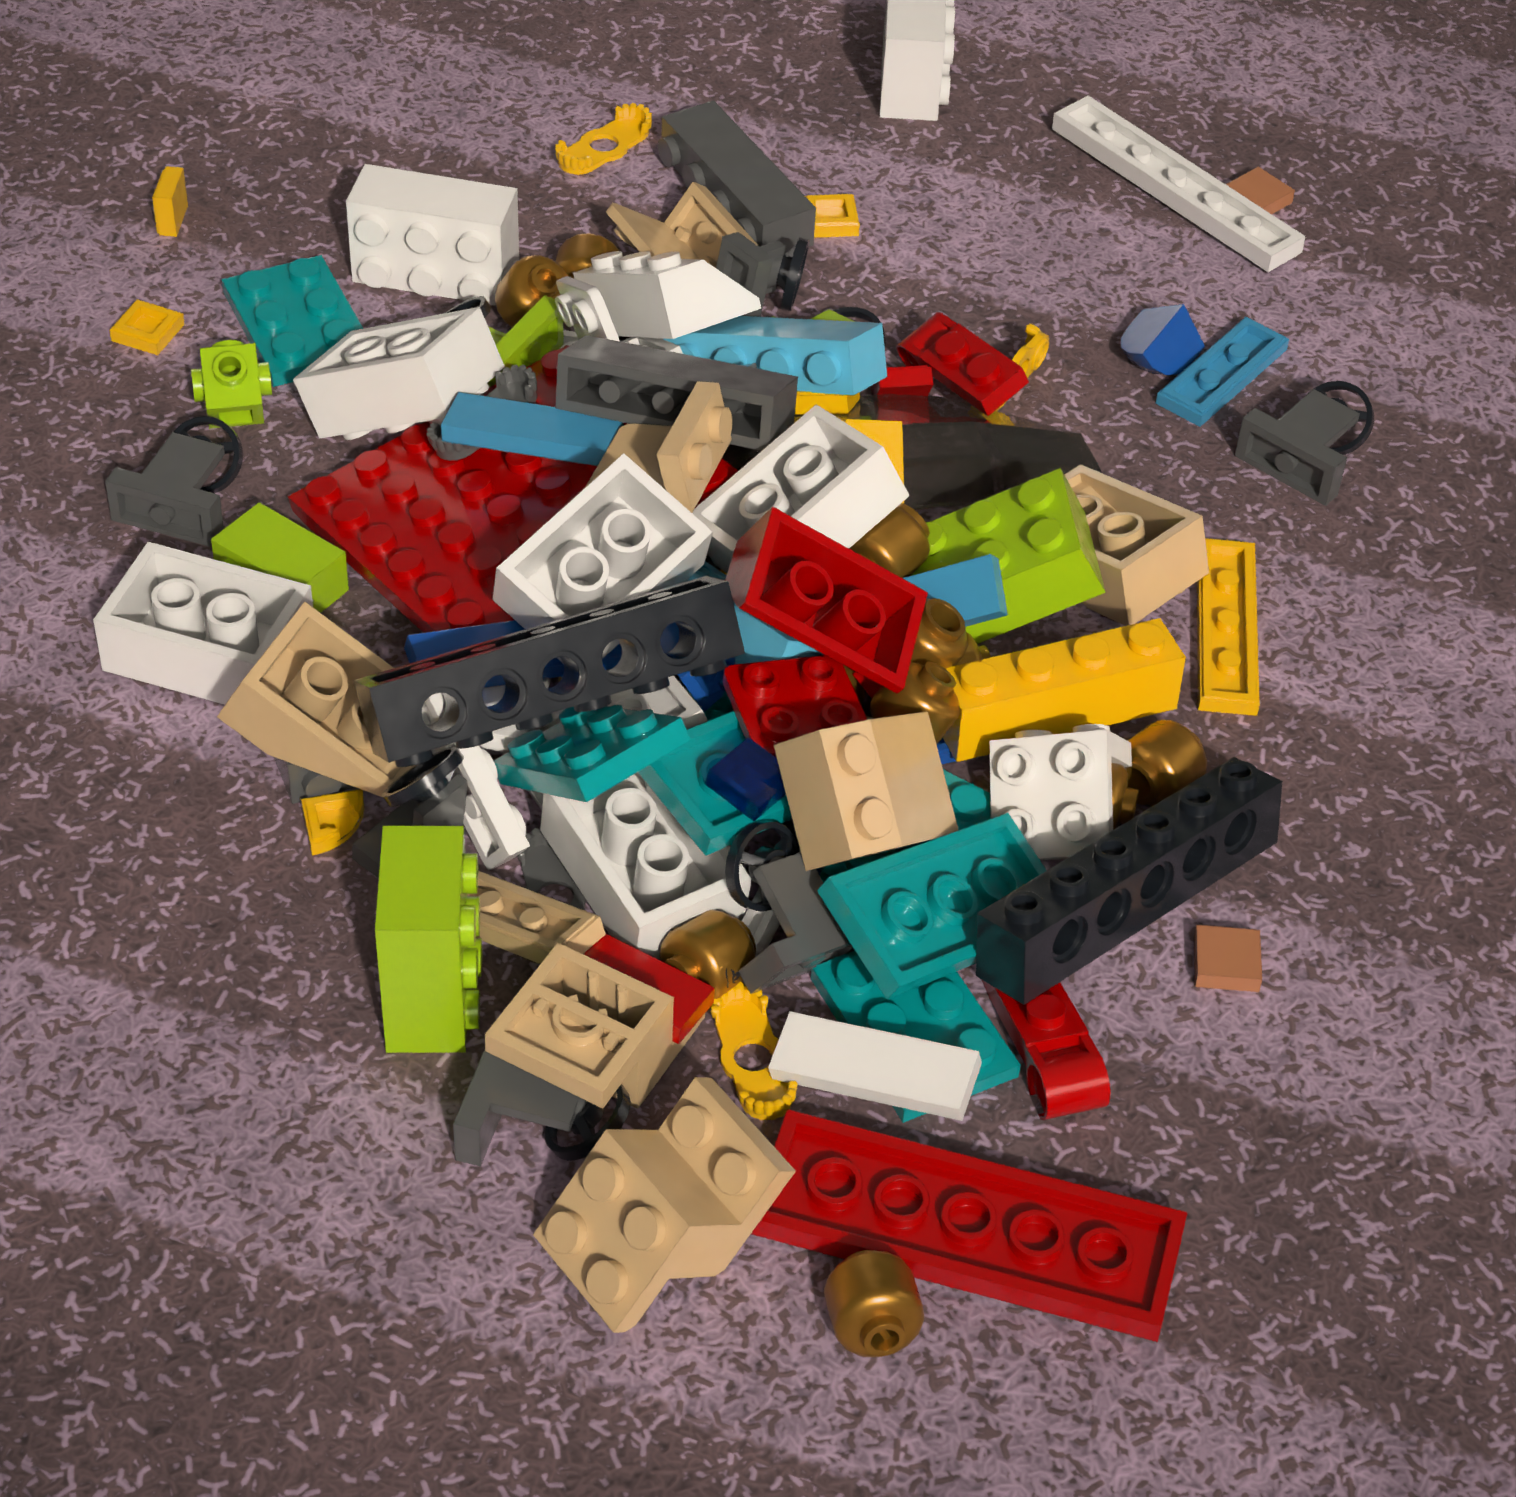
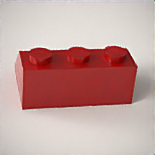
(827, 597)

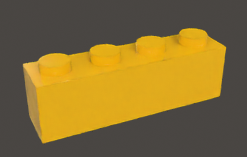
(1066, 685)

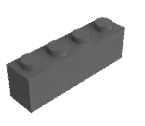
(717, 154)
(653, 384)

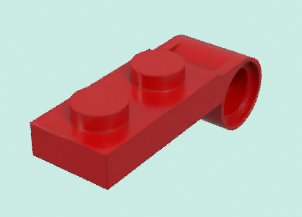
(963, 363)
(1057, 1051)

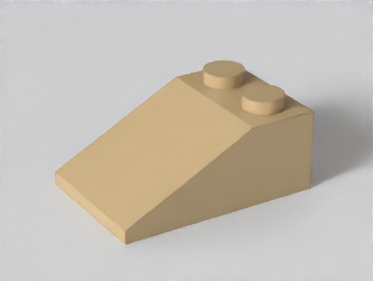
(1141, 544)
(305, 703)
(865, 788)

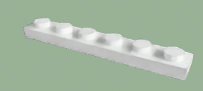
(1179, 183)

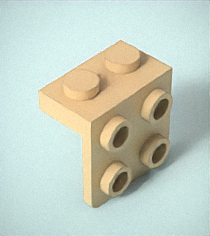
(691, 228)
(680, 454)

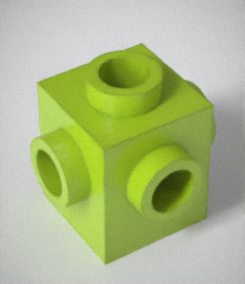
(232, 383)

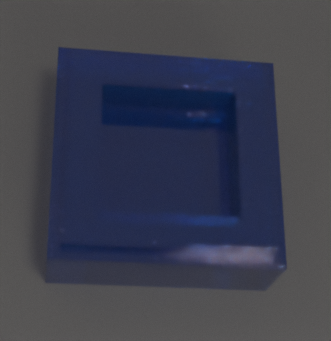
(748, 779)

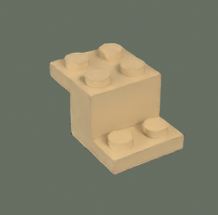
(588, 1029)
(663, 1203)

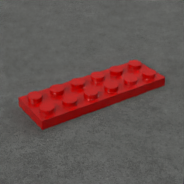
(977, 1225)

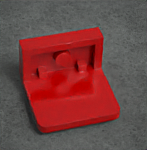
(790, 698)

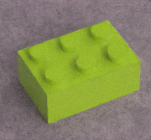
(1040, 548)
(428, 939)

